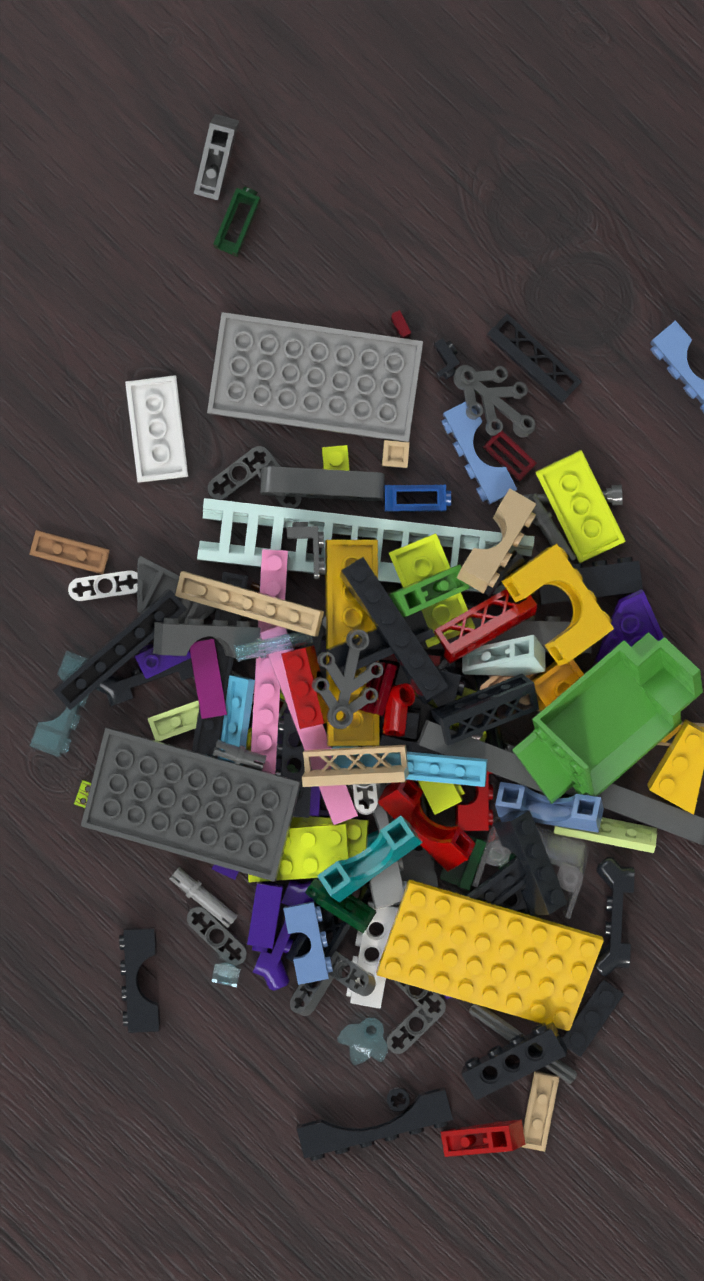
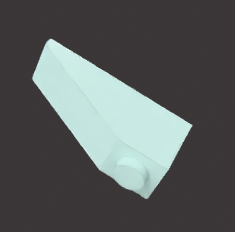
(506, 658)

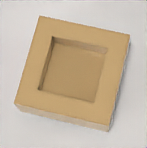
(395, 454)

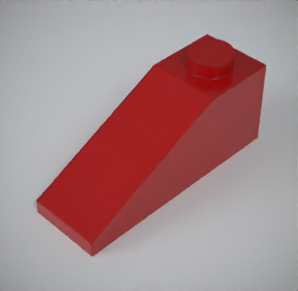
(483, 1138)

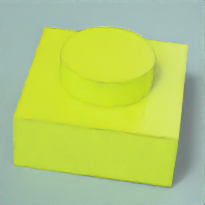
(335, 458)

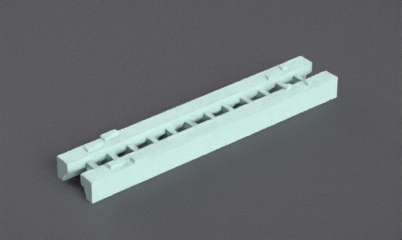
(333, 524)

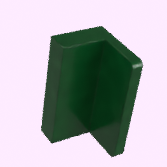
(464, 873)

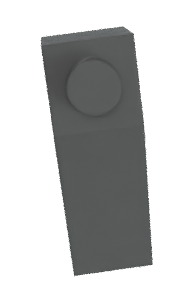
(216, 156)

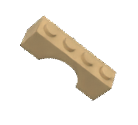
(482, 564)

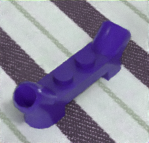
(269, 963)

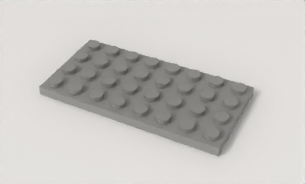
(315, 377)

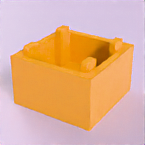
(555, 681)

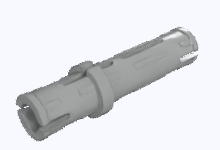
(203, 897)

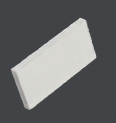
(156, 429)

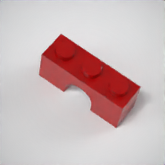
(301, 670)
(476, 814)

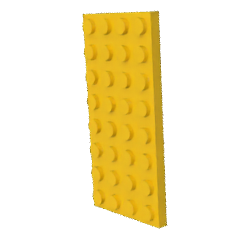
(489, 955)

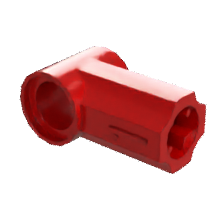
(396, 709)

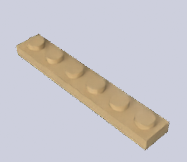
(249, 603)

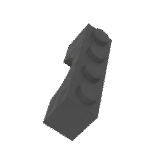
(177, 638)

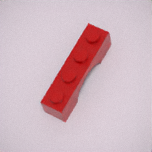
(445, 844)

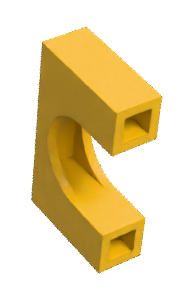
(588, 619)

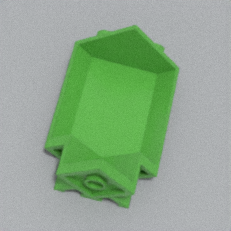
(609, 718)

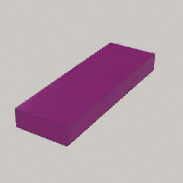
(208, 679)

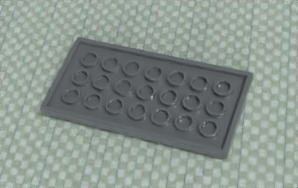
(191, 804)

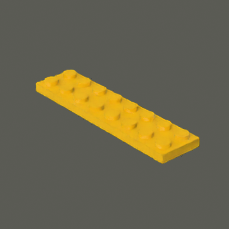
(342, 616)

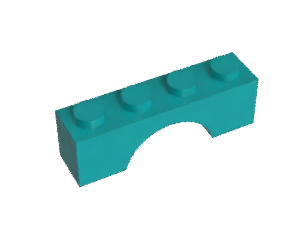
(350, 874)

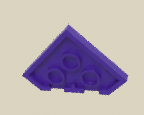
(631, 622)

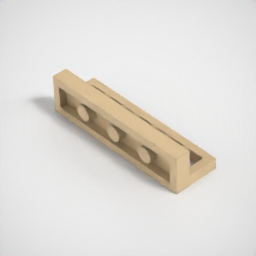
(358, 774)

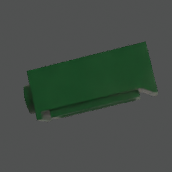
(248, 197)

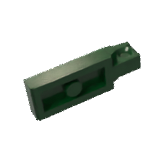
(349, 909)

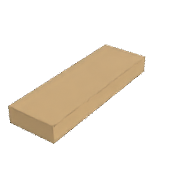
(540, 1110)

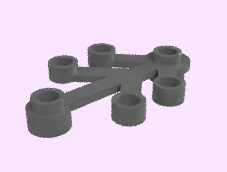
(492, 398)
(347, 683)

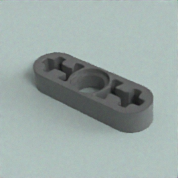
(227, 934)

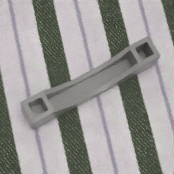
(387, 886)

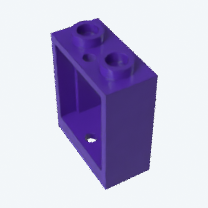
(265, 916)

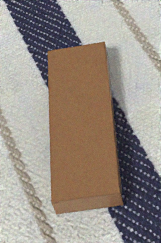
(69, 552)

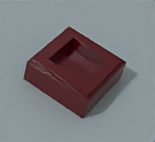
(400, 324)

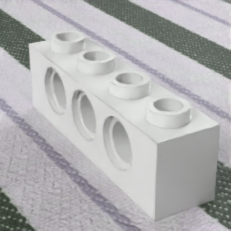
(365, 940)

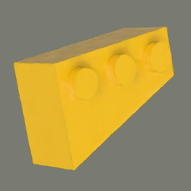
(681, 768)

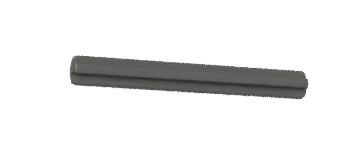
(508, 1032)

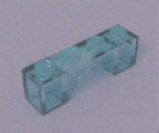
(53, 735)

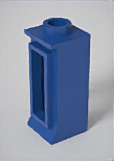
(443, 498)

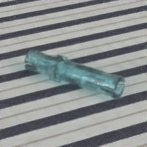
(271, 645)

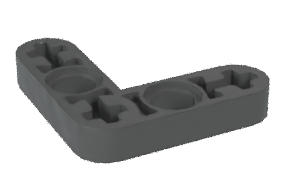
(269, 462)
(338, 962)
(421, 1011)

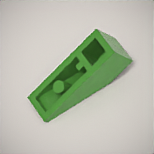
(428, 591)

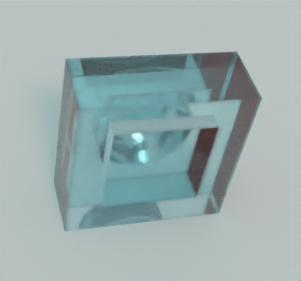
(226, 974)

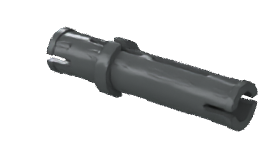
(548, 527)

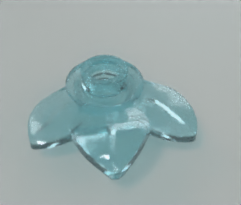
(363, 1044)

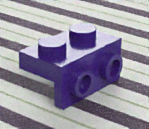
(154, 663)

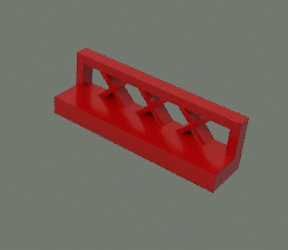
(487, 631)

